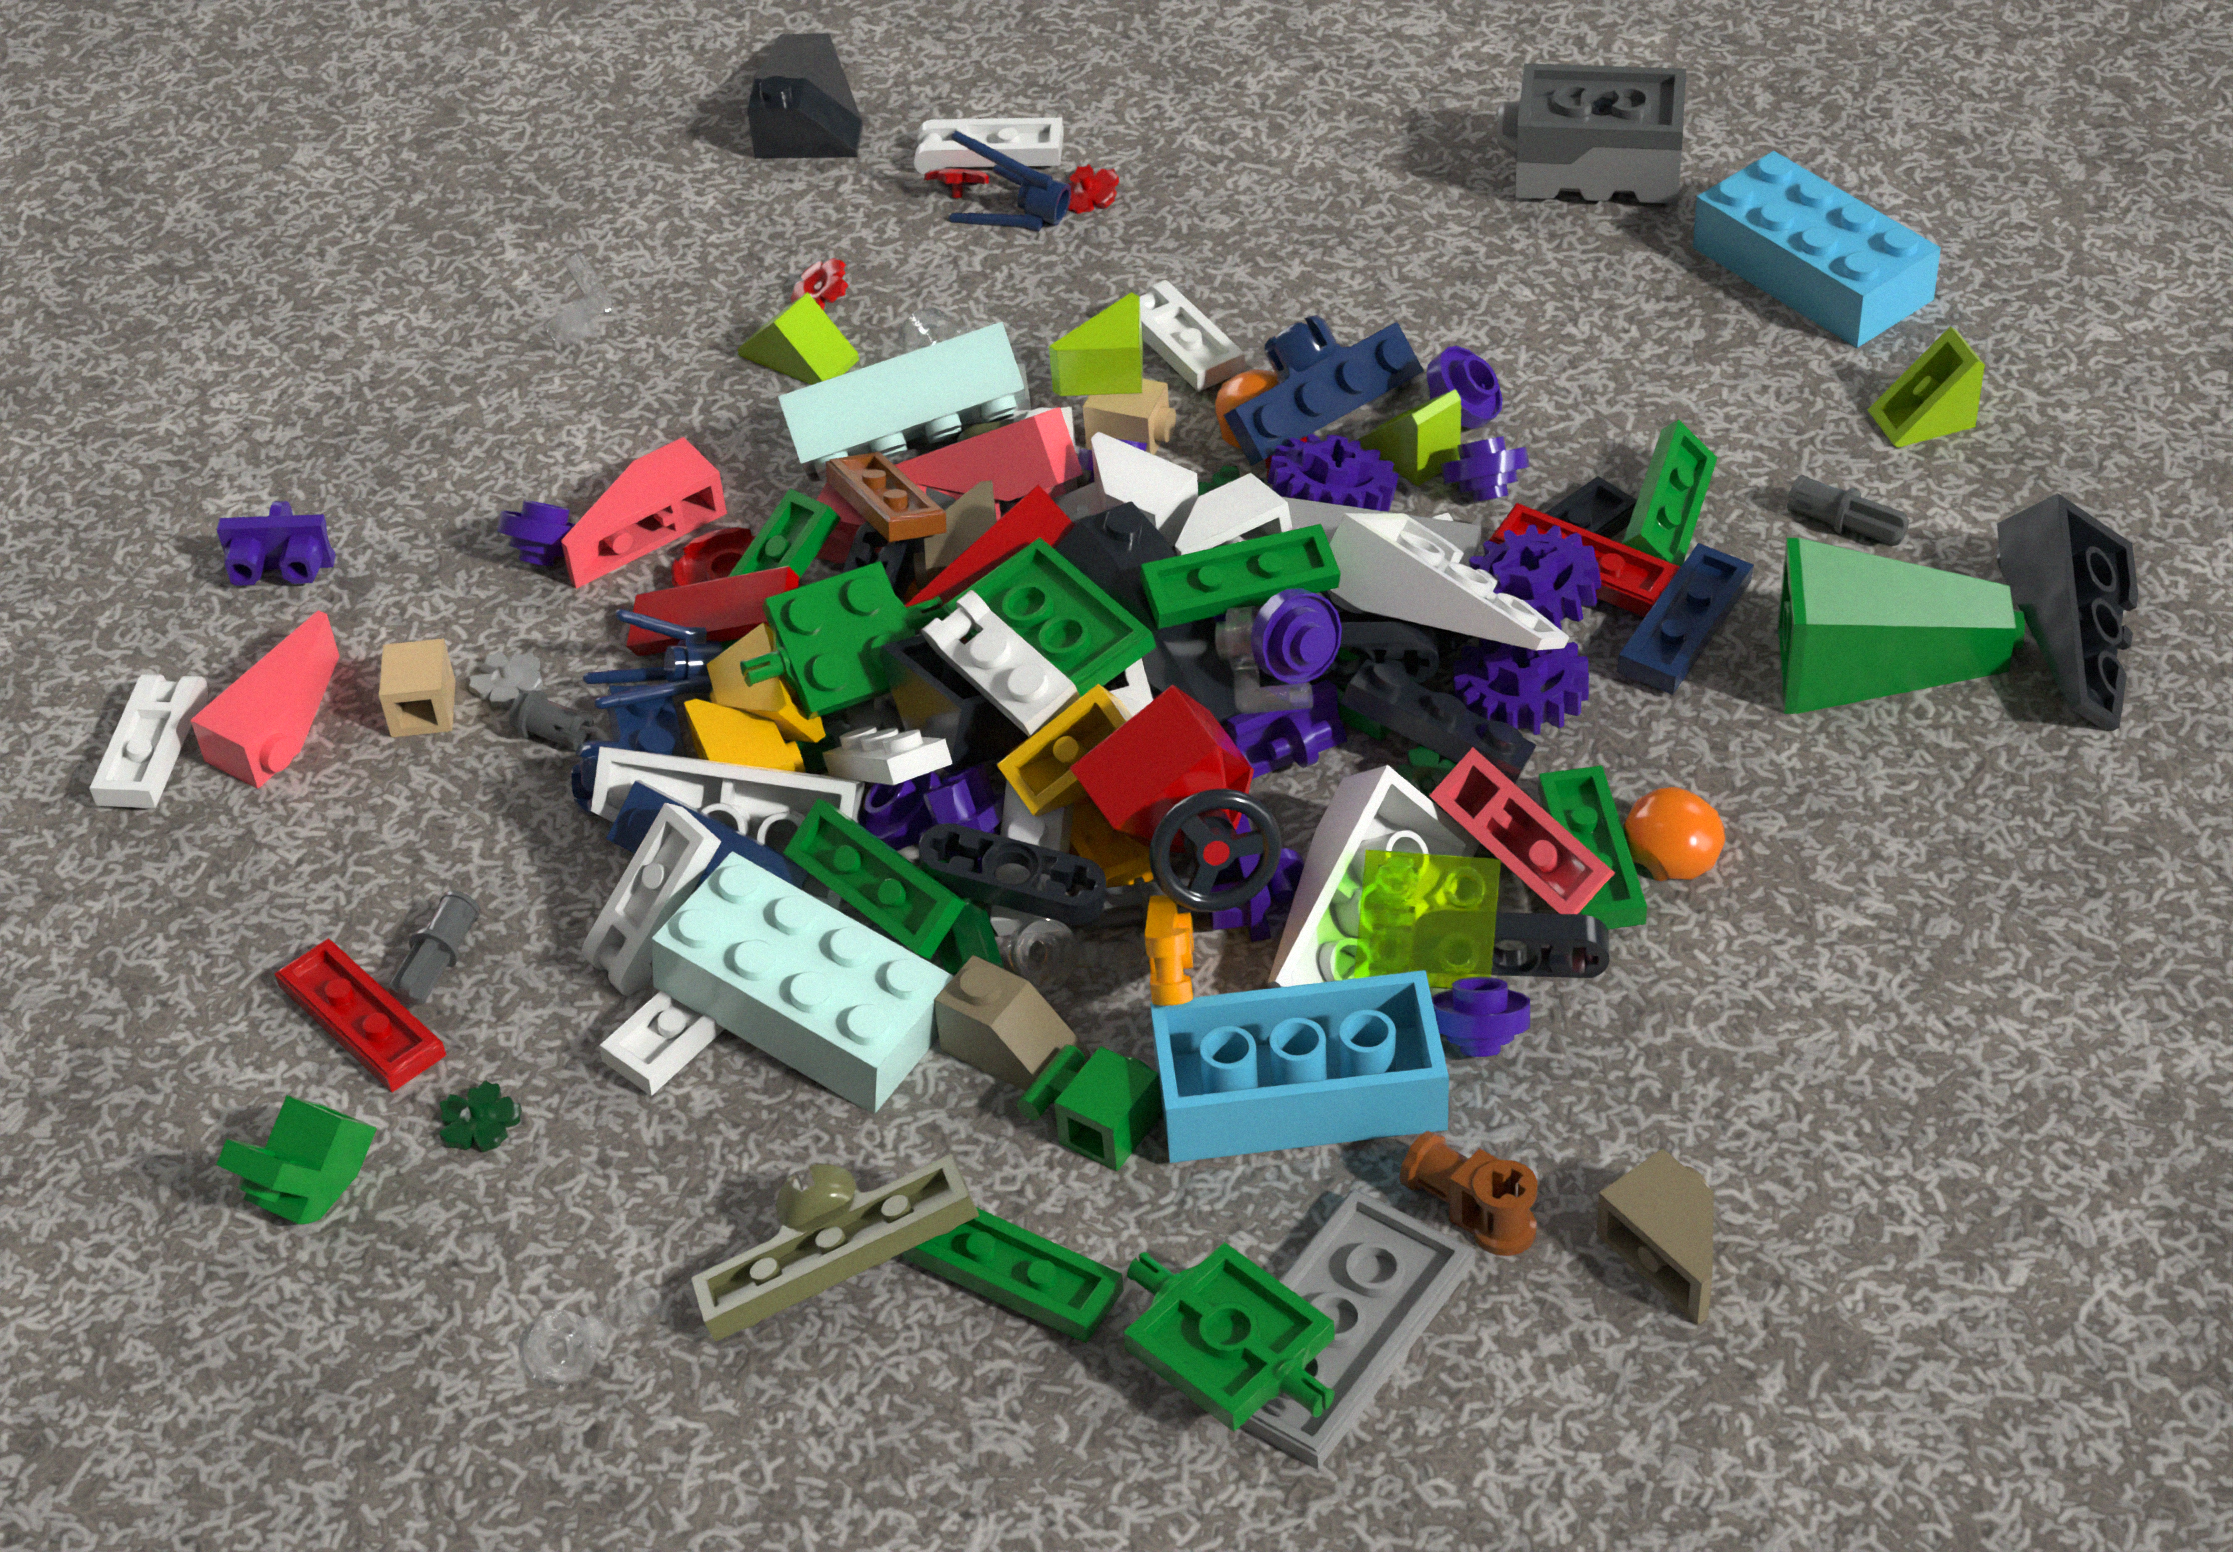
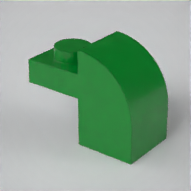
(304, 1163)

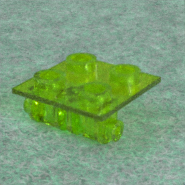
(1427, 916)

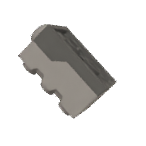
(1596, 131)

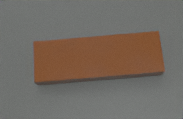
(885, 496)

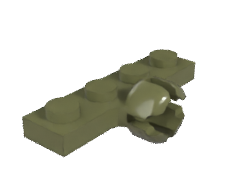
(829, 1237)

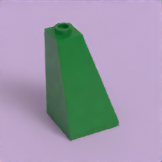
(1884, 627)

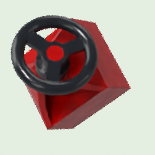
(1182, 789)

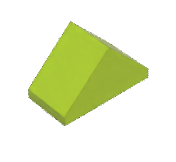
(801, 344)
(1101, 353)
(1934, 394)
(1420, 438)

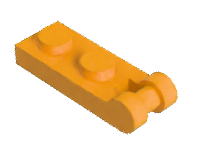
(1169, 949)

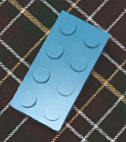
(1816, 248)
(1300, 1066)

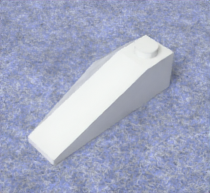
(1416, 576)
(748, 798)
(1365, 813)

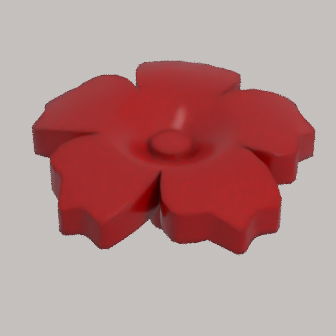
(957, 178)
(1092, 188)
(822, 282)

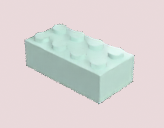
(905, 399)
(800, 981)

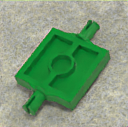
(833, 636)
(1229, 1335)

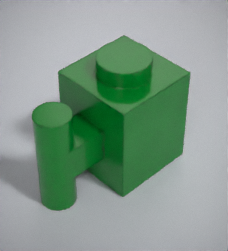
(1102, 1107)

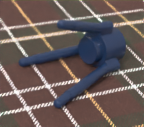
(1039, 194)
(683, 664)

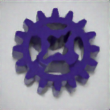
(1333, 473)
(1544, 571)
(1521, 683)

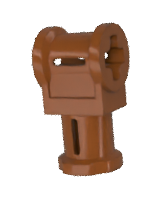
(1476, 1192)

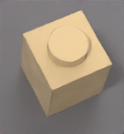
(1132, 417)
(417, 687)

